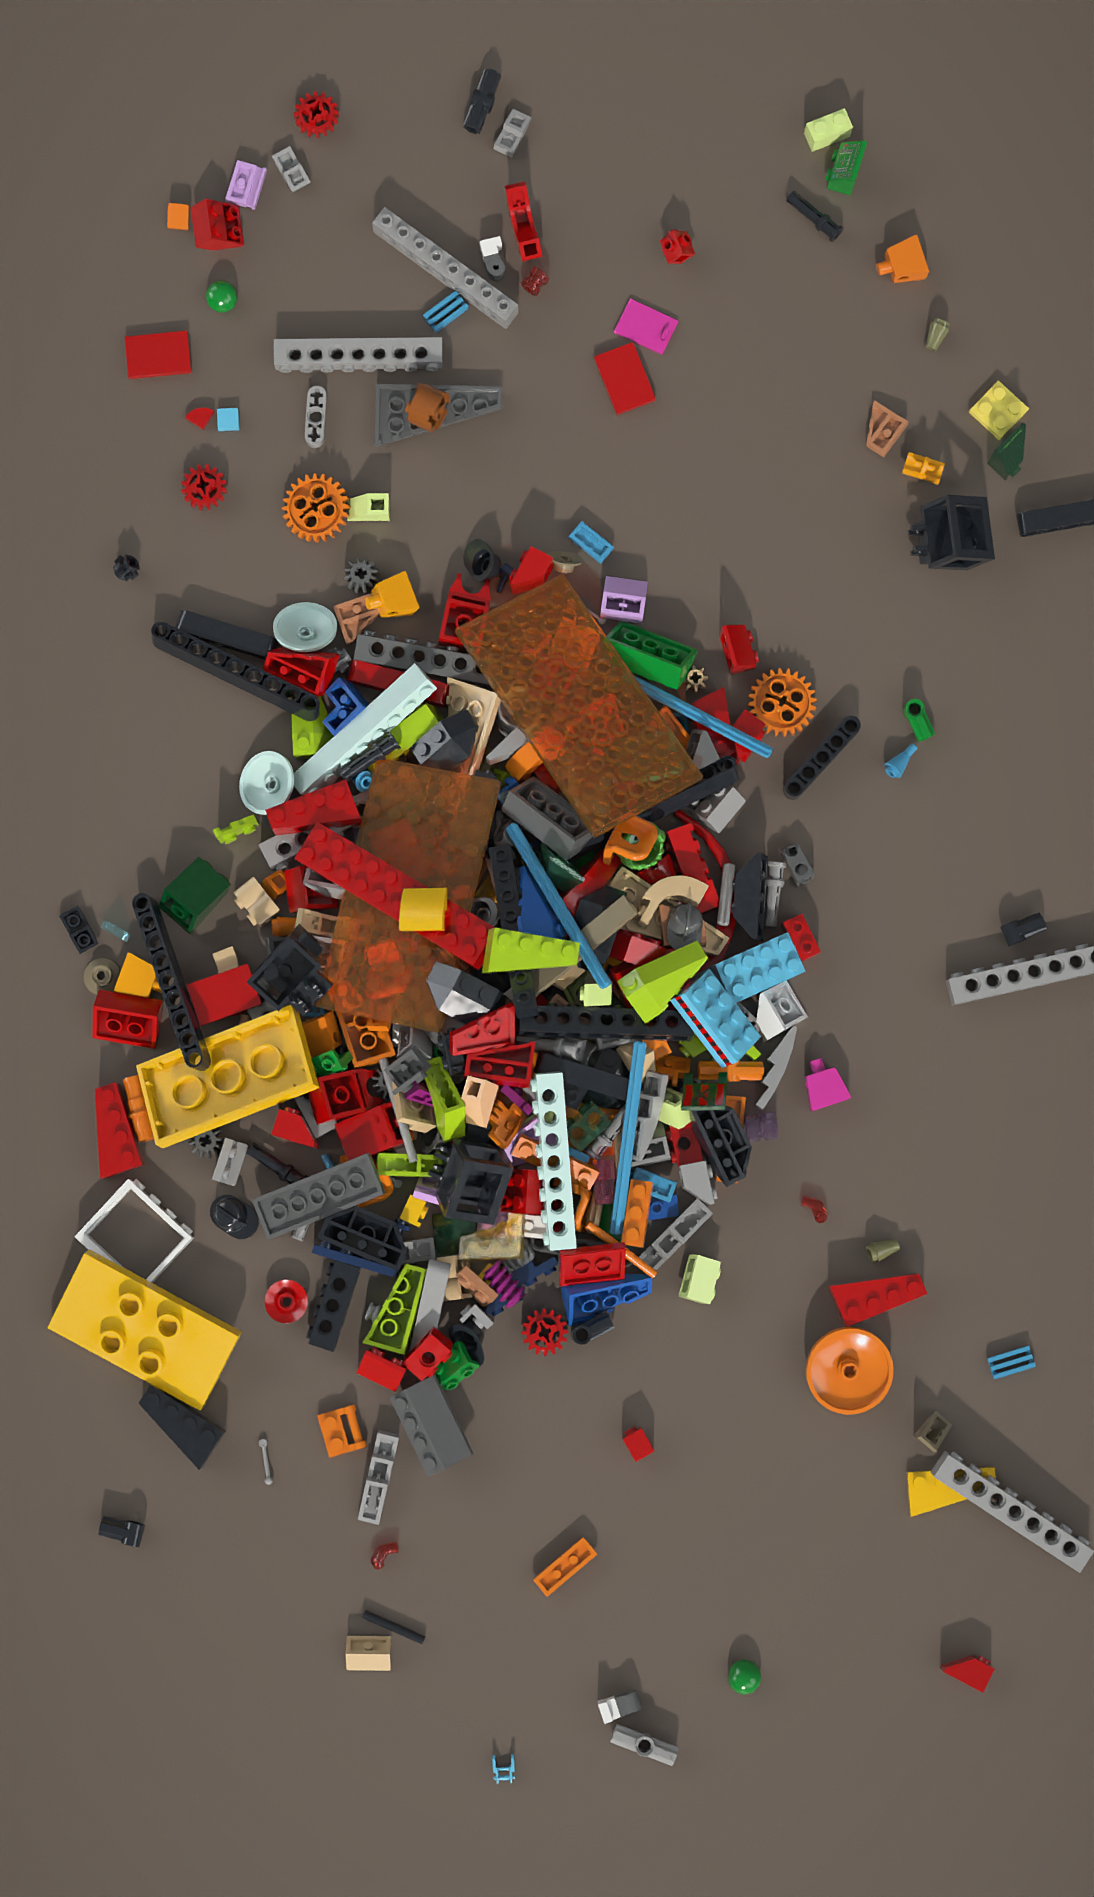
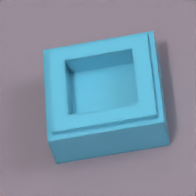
(228, 419)

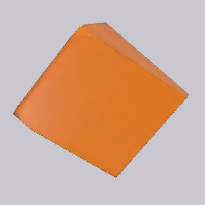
(178, 216)
(274, 884)

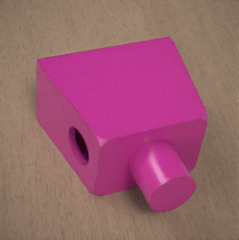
(824, 1086)

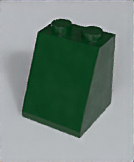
(194, 894)

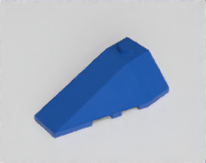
(536, 912)
(587, 1300)

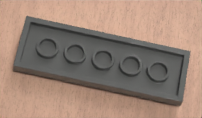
(318, 1196)

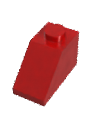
(971, 1671)

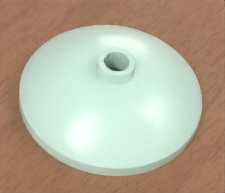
(305, 627)
(259, 780)

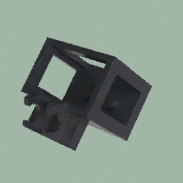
(954, 535)
(294, 972)
(471, 1176)

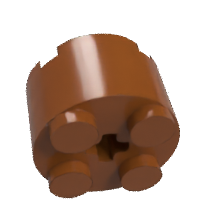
(427, 407)

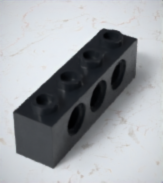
(329, 1339)

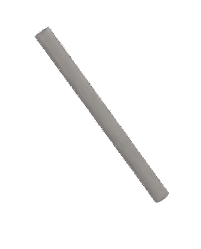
(402, 1126)

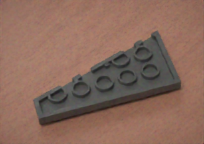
(465, 403)

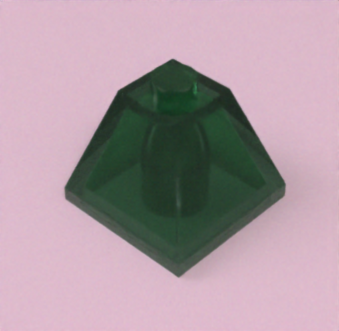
(1009, 454)
(560, 871)
(448, 1234)

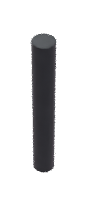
(394, 1627)

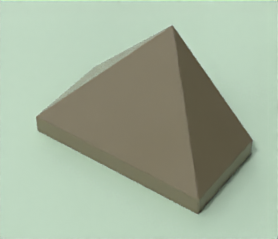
(933, 1431)

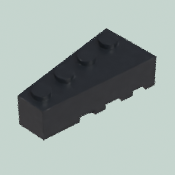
(183, 1425)

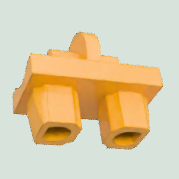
(923, 468)

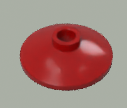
(274, 1301)

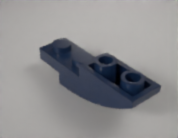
(525, 1275)

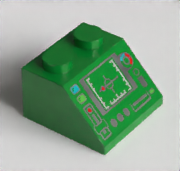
(846, 166)

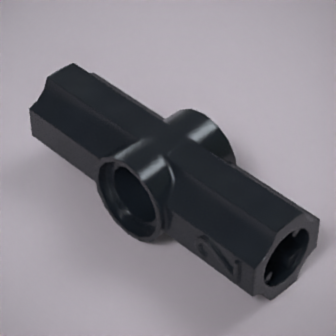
(482, 101)

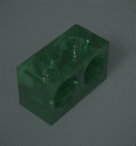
(589, 1130)

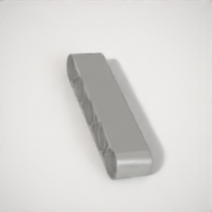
(431, 1300)

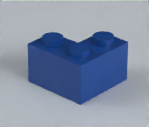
(348, 704)

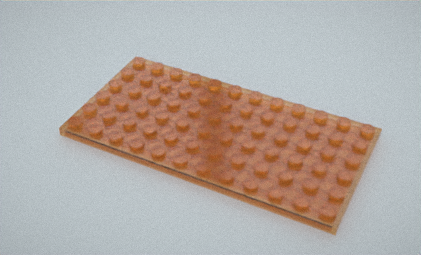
(578, 705)
(436, 832)

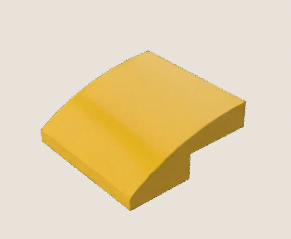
(423, 909)

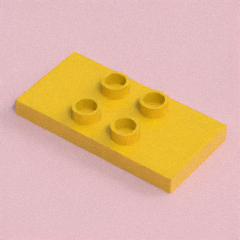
(248, 1072)
(144, 1329)

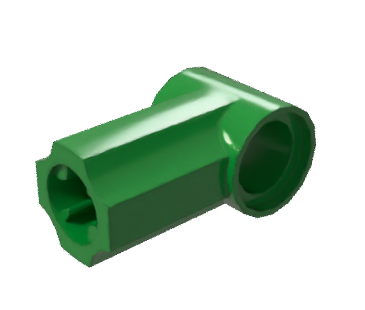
(919, 723)

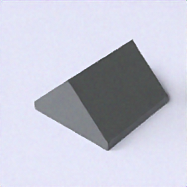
(701, 748)

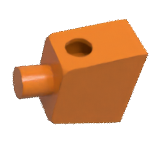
(904, 261)
(322, 1033)

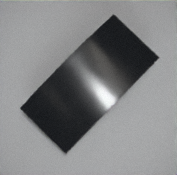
(79, 929)

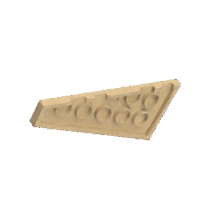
(483, 708)
(636, 889)

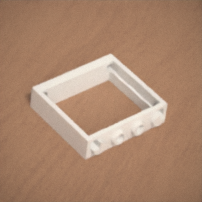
(84, 1237)

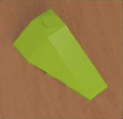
(309, 735)
(656, 982)

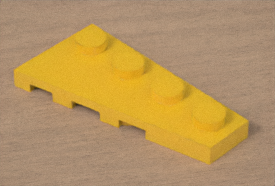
(929, 1493)

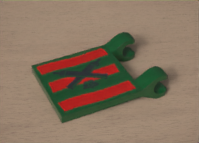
(704, 1095)

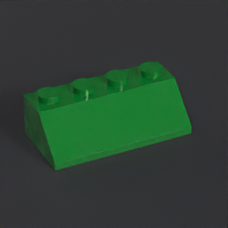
(652, 654)

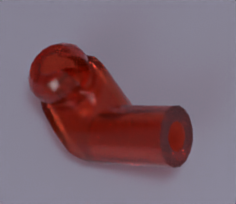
(817, 1207)
(381, 1553)

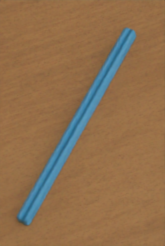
(705, 719)
(558, 905)
(628, 1137)

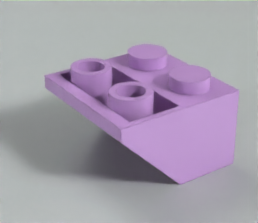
(623, 599)

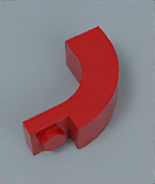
(522, 221)

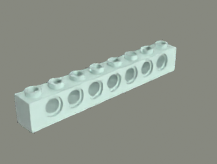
(566, 1237)

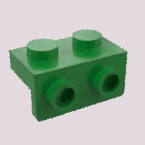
(330, 1062)
(456, 1367)

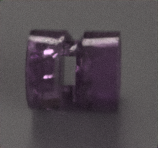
(761, 1127)

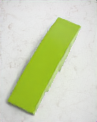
(399, 1165)

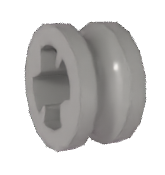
(372, 1312)

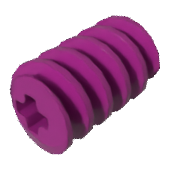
(503, 1284)

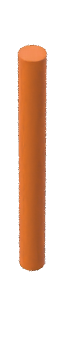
(629, 1255)

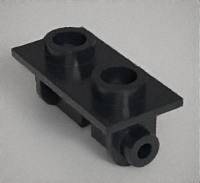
(449, 1061)

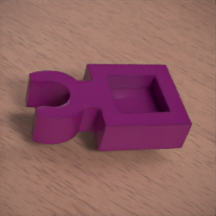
(513, 1094)

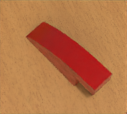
(596, 876)

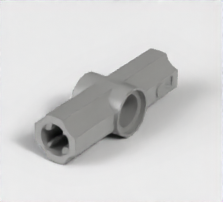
(657, 1750)

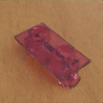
(605, 1182)

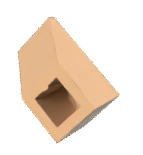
(478, 1100)

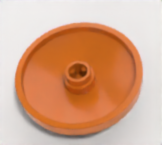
(849, 1370)

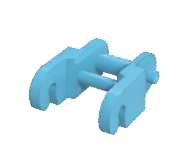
(496, 1769)

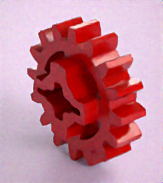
(320, 122)
(211, 487)
(535, 1336)

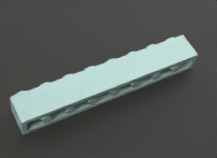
(364, 730)

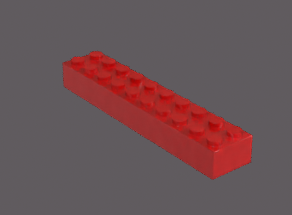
(383, 887)

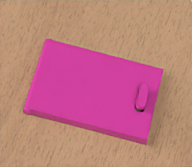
(645, 326)

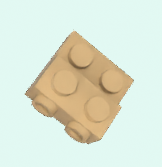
(416, 1115)

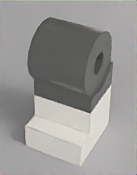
(494, 265)
(619, 1705)

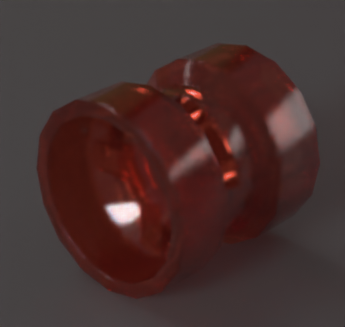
(535, 281)

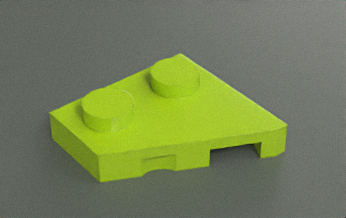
(246, 825)

